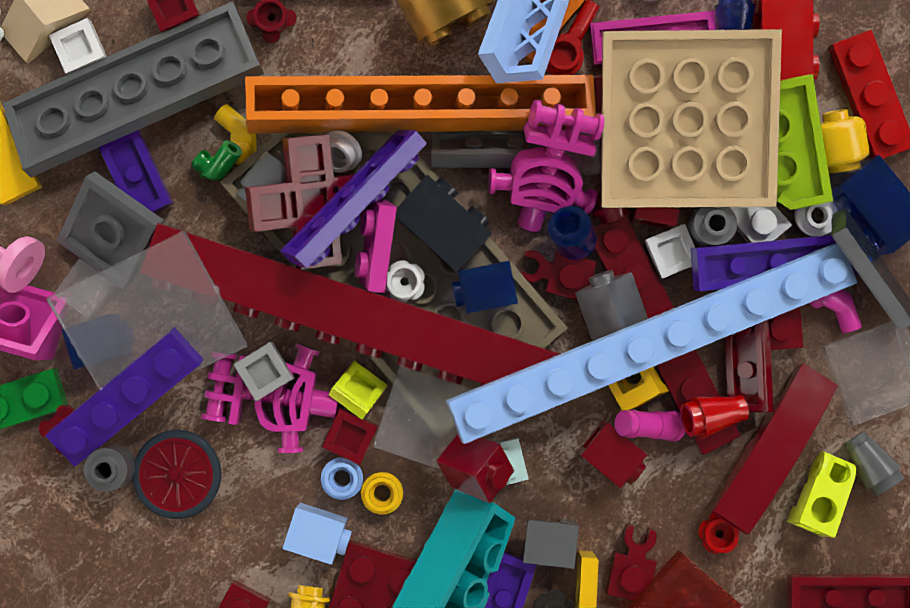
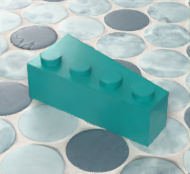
(458, 556)

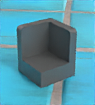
(551, 543)

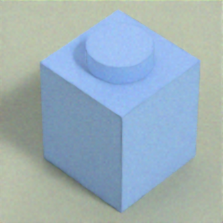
(317, 534)

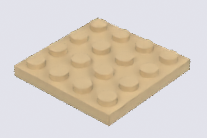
(690, 118)

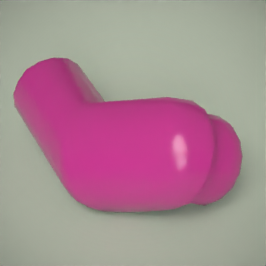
(844, 308)

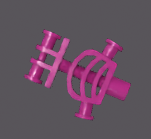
(534, 172)
(310, 401)

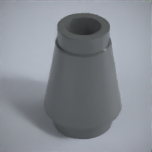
(873, 464)

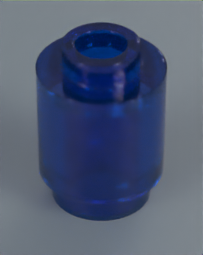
(572, 232)

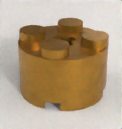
(434, 18)

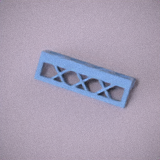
(509, 38)

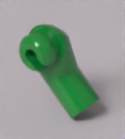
(219, 165)

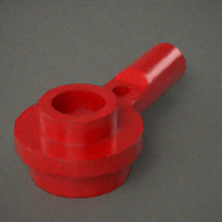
(567, 52)

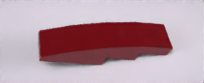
(774, 449)

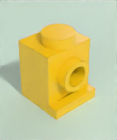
(633, 395)

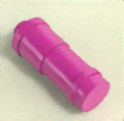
(650, 424)

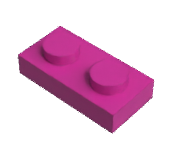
(373, 262)

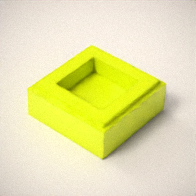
(358, 389)

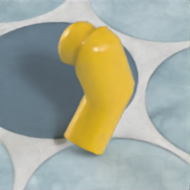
(237, 126)

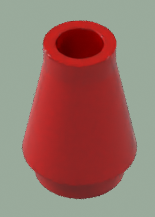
(712, 414)

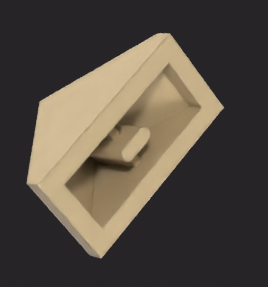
(32, 21)

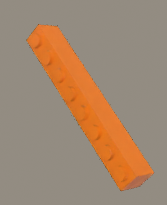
(406, 102)

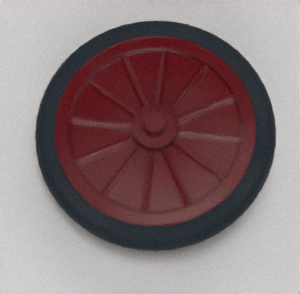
(177, 474)

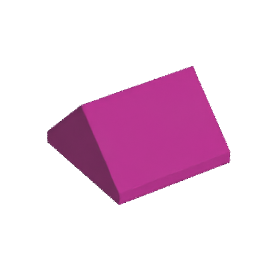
(28, 324)

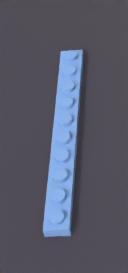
(649, 343)

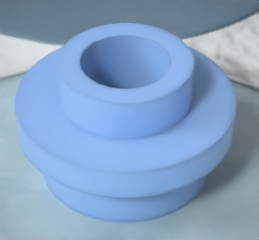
(338, 491)

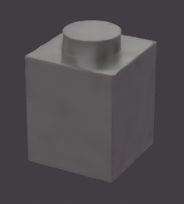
(610, 303)

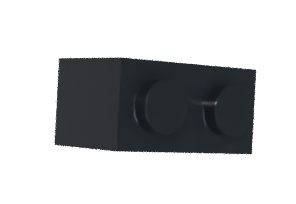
(443, 223)

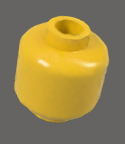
(844, 140)

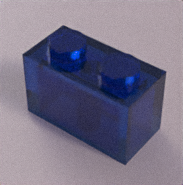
(877, 204)

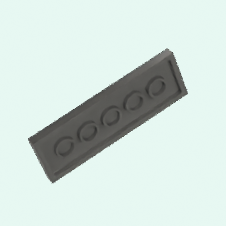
(131, 89)

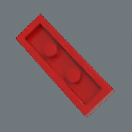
(871, 93)

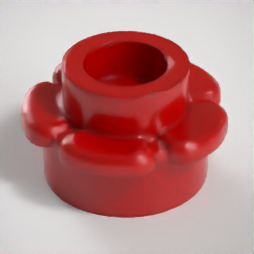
(714, 544)

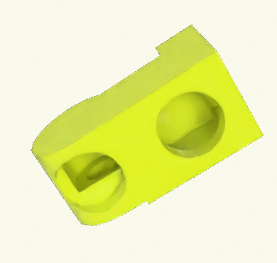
(824, 495)

